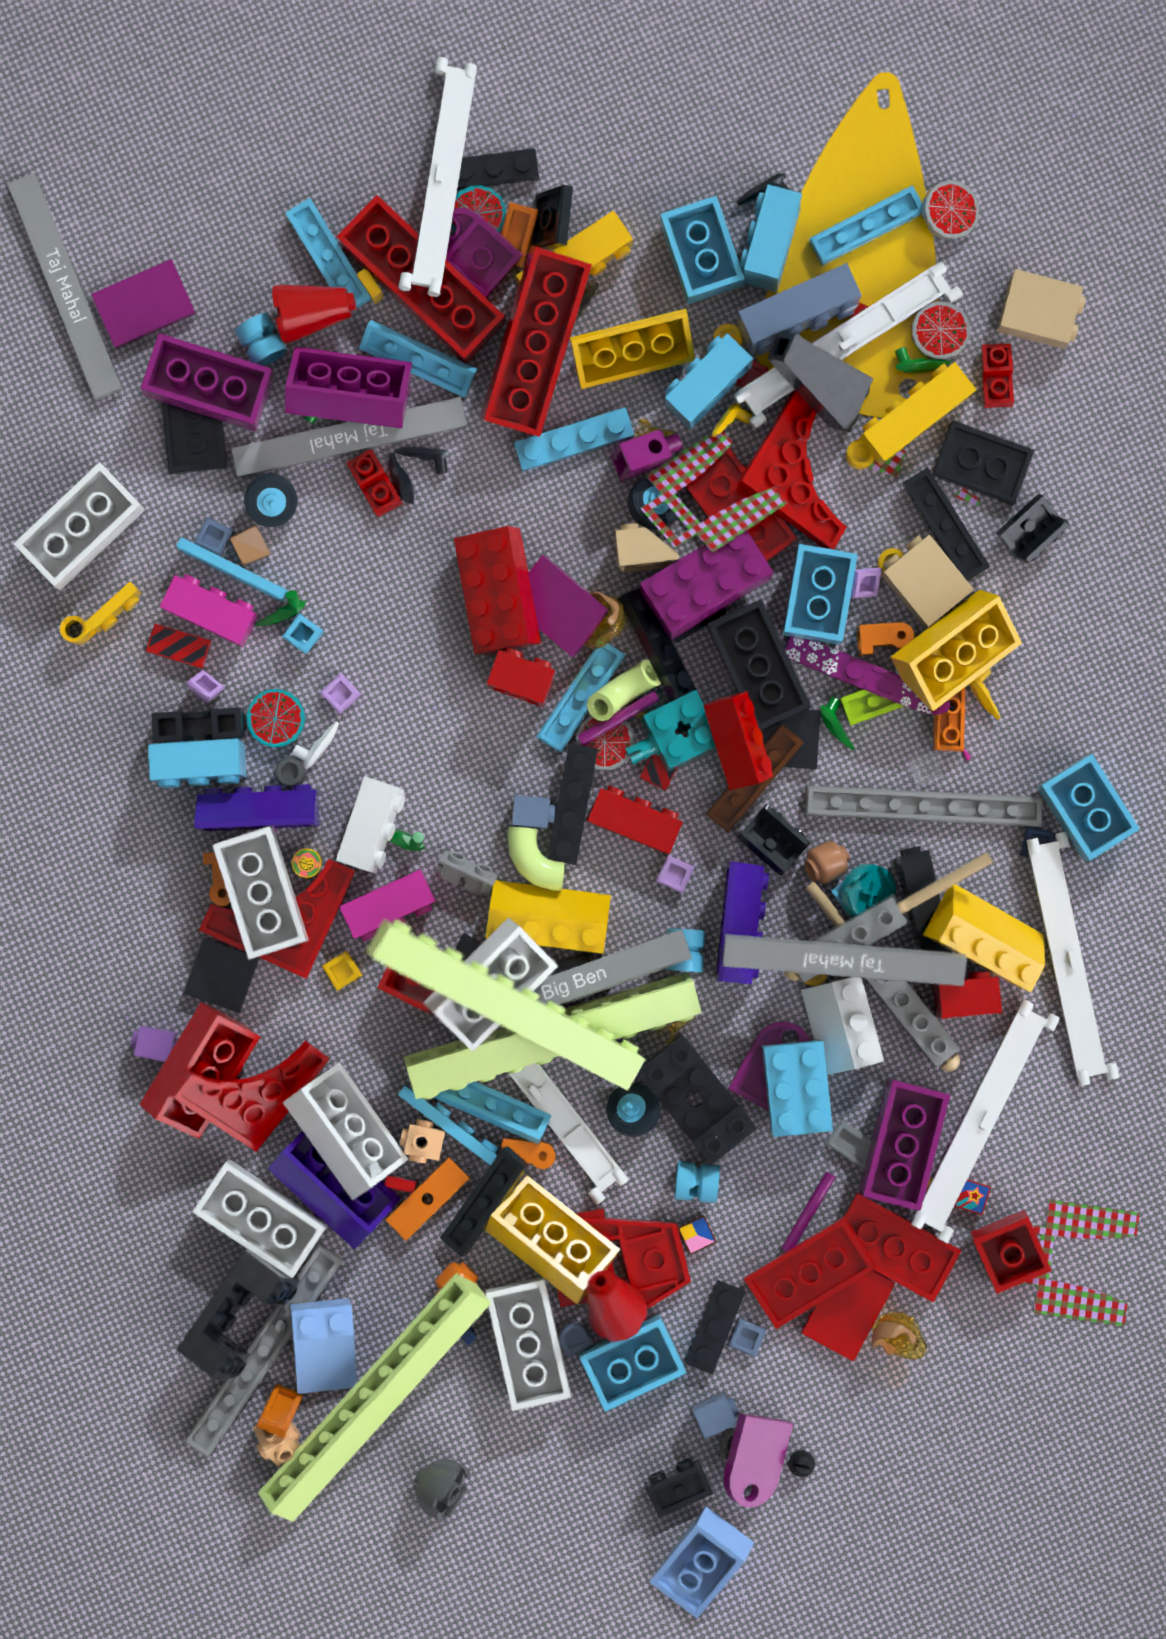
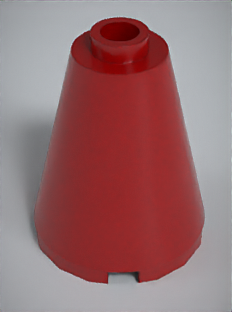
(310, 309)
(614, 1306)

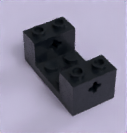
(716, 1123)
(205, 1341)

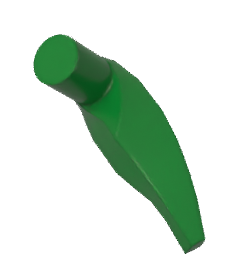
(916, 365)
(286, 612)
(832, 722)
(408, 841)

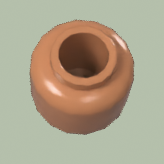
(826, 862)

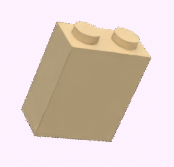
(1041, 309)
(926, 580)

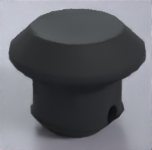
(801, 1463)

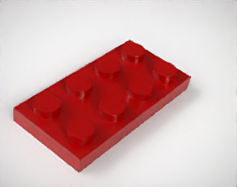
(719, 489)
(900, 1249)
(810, 1272)

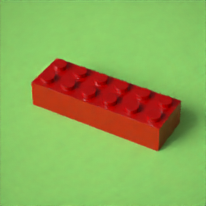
(387, 247)
(535, 341)

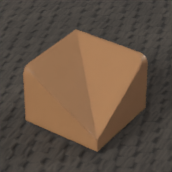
(250, 546)

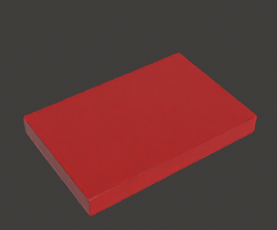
(849, 1315)

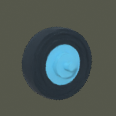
(640, 495)
(270, 500)
(633, 1110)

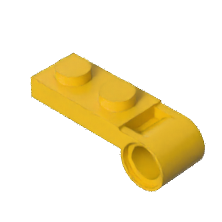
(105, 617)

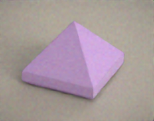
(866, 583)
(204, 686)

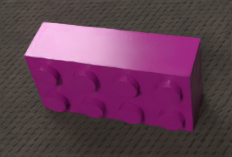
(207, 382)
(348, 387)
(705, 583)
(904, 1144)

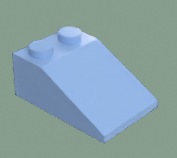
(323, 1345)
(702, 1562)

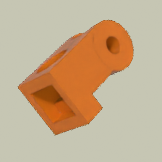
(882, 635)
(218, 891)
(540, 1155)

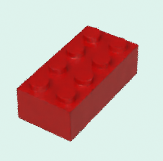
(497, 590)
(208, 1046)

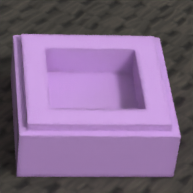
(340, 693)
(675, 874)

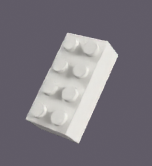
(79, 526)
(260, 892)
(506, 953)
(345, 1131)
(260, 1218)
(528, 1343)

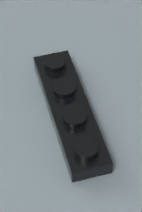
(945, 524)
(657, 646)
(572, 804)
(484, 1200)

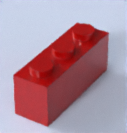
(738, 740)
(635, 820)

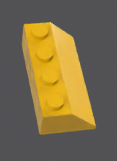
(632, 348)
(957, 649)
(552, 917)
(988, 937)
(550, 1238)

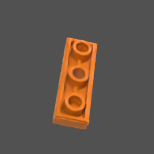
(950, 726)
(414, 1211)

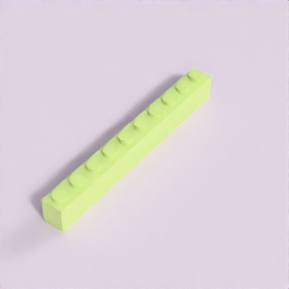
(505, 1004)
(504, 1050)
(374, 1397)

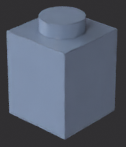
(532, 812)
(716, 1414)

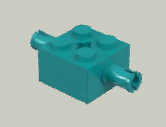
(661, 727)

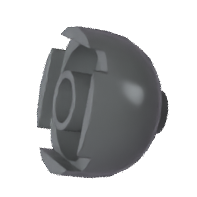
(440, 1487)

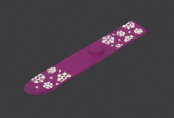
(857, 673)

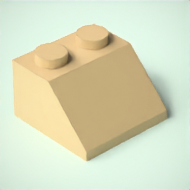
(641, 550)

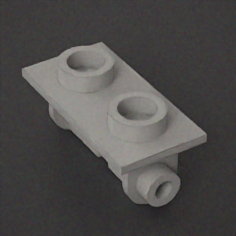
(479, 876)

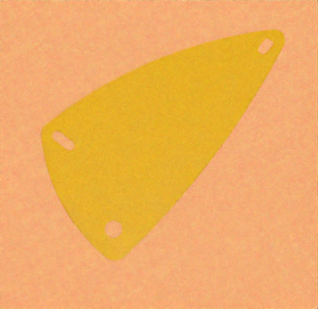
(860, 166)

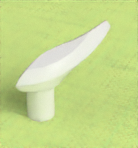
(318, 747)

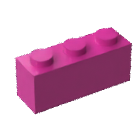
(209, 609)
(389, 903)

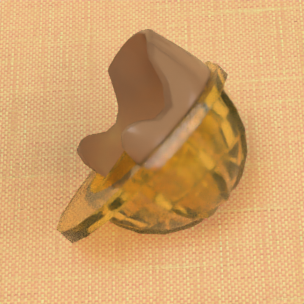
(612, 623)
(899, 1335)

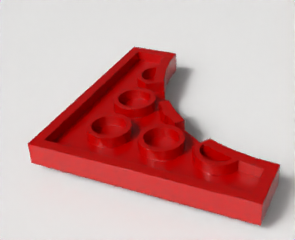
(784, 465)
(317, 908)
(251, 1105)

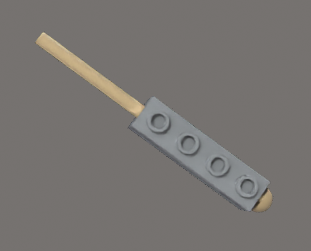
(889, 914)
(904, 1005)

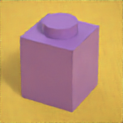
(153, 1043)

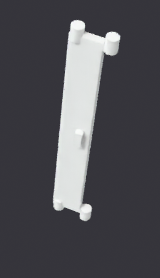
(442, 178)
(854, 335)
(1067, 960)
(981, 1118)
(570, 1129)

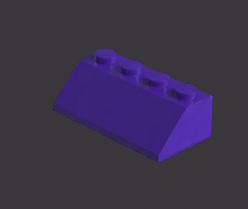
(257, 809)
(741, 914)
(315, 1184)

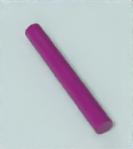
(617, 719)
(809, 1211)

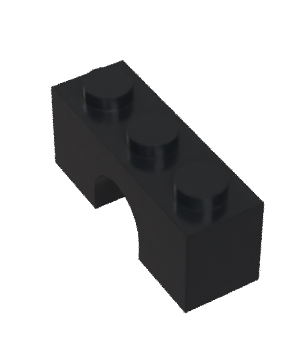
(198, 726)

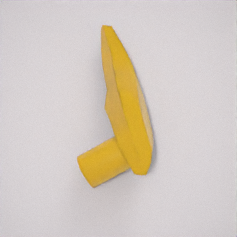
(733, 412)
(983, 695)

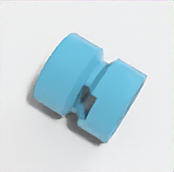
(259, 337)
(695, 941)
(697, 1182)

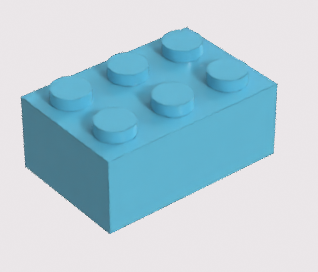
(770, 237)
(701, 250)
(707, 380)
(819, 594)
(197, 762)
(1088, 808)
(797, 1088)
(634, 1365)

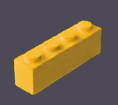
(598, 244)
(917, 413)

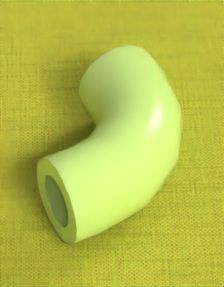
(622, 691)
(530, 861)

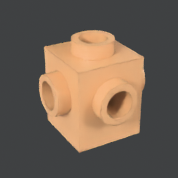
(434, 1142)
(277, 1448)

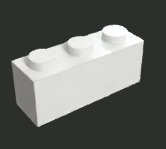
(371, 825)

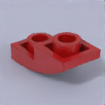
(997, 375)
(374, 483)

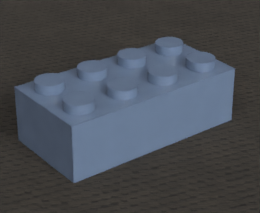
(799, 309)

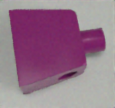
(635, 455)

